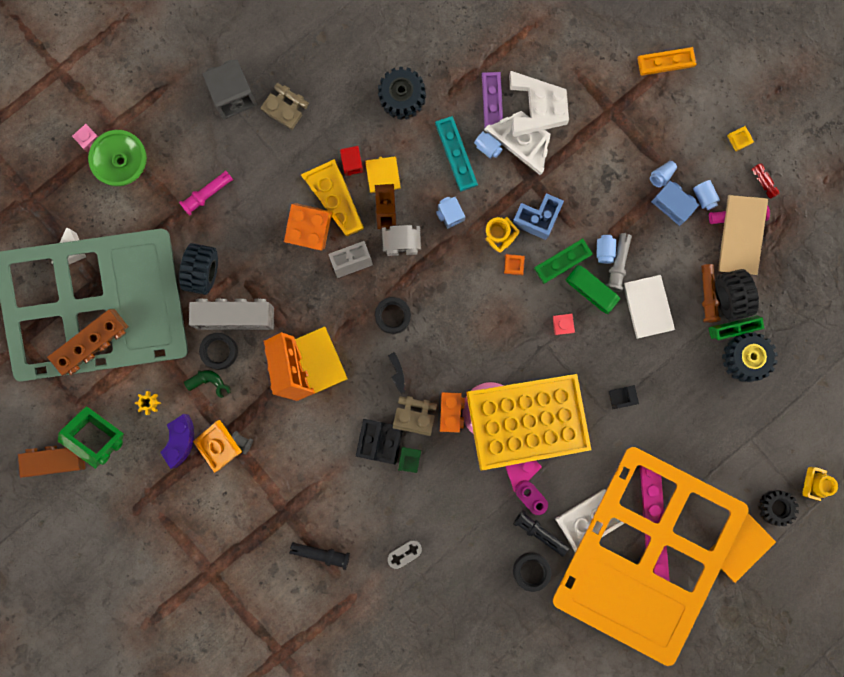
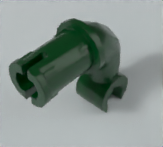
(204, 377)

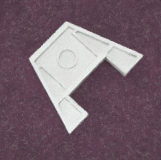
(546, 105)

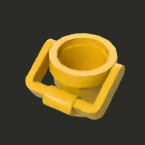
(499, 231)
(819, 484)

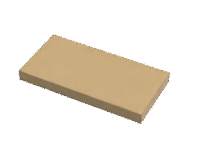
(742, 234)

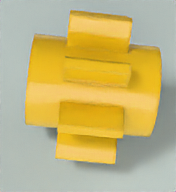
(142, 402)

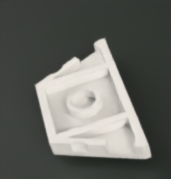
(528, 147)

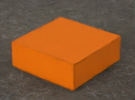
(514, 264)

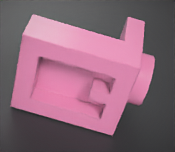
(85, 137)

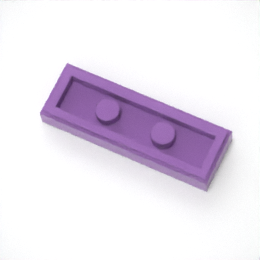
(492, 98)

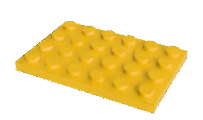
(528, 421)

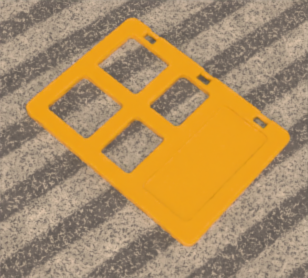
(628, 597)

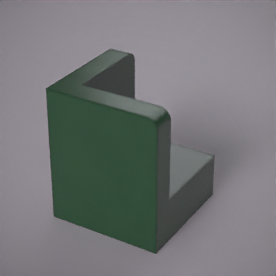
(409, 460)

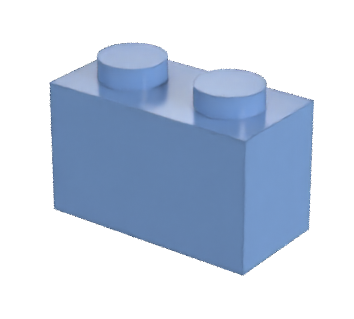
(675, 202)

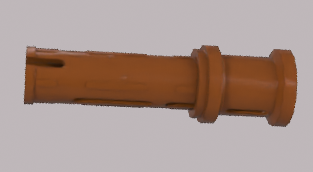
(710, 301)

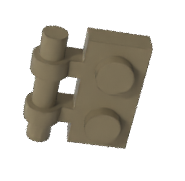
(281, 111)
(412, 420)

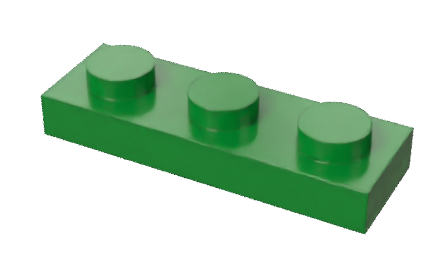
(563, 261)

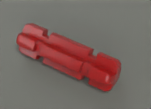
(765, 180)

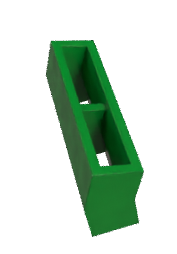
(735, 325)

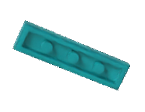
(456, 153)

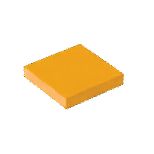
(217, 446)

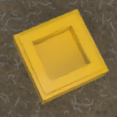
(740, 138)

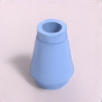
(662, 174)

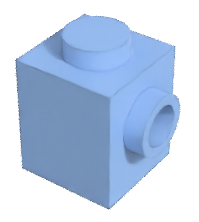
(450, 212)

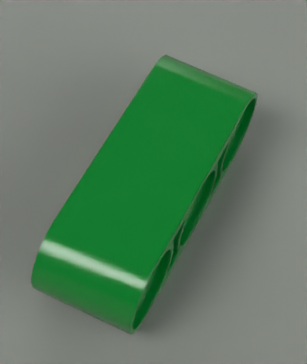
(592, 289)

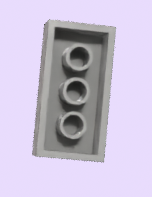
(231, 315)

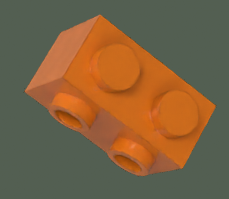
(450, 412)

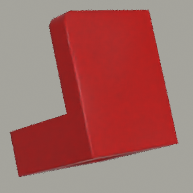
(351, 160)

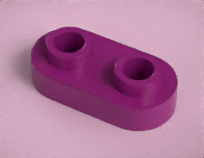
(532, 498)

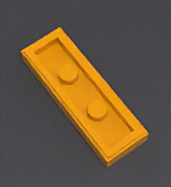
(666, 61)

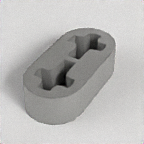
(401, 550)

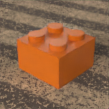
(308, 226)

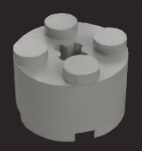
(401, 239)

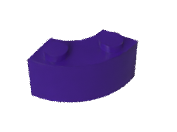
(180, 441)

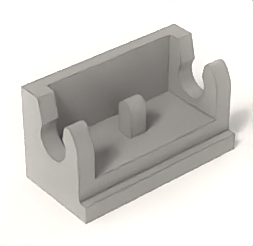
(350, 259)

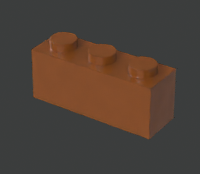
(48, 461)

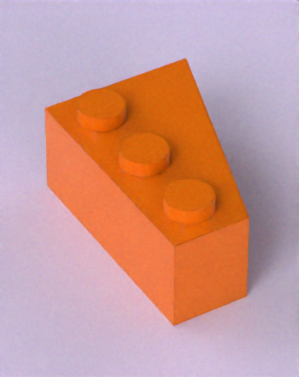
(285, 368)

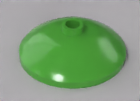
(109, 150)

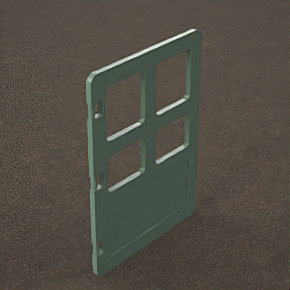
(136, 282)

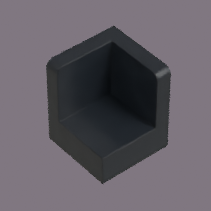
(623, 397)

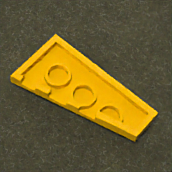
(333, 193)

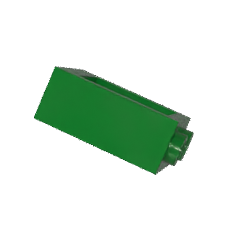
(67, 439)

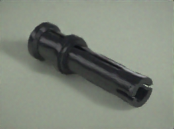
(534, 529)
(329, 557)

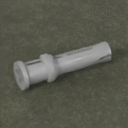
(617, 272)

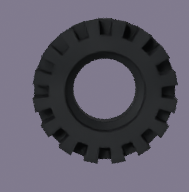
(790, 508)

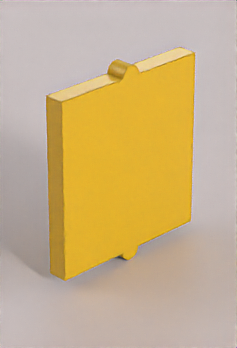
(382, 171)

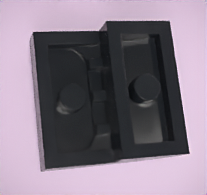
(398, 378)
(379, 442)

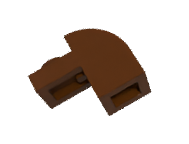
(385, 206)

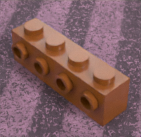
(87, 342)

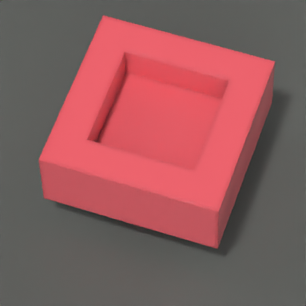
(563, 324)

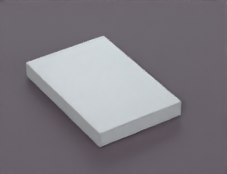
(648, 306)
(577, 520)

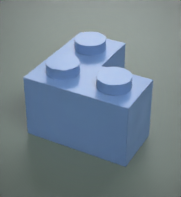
(538, 221)

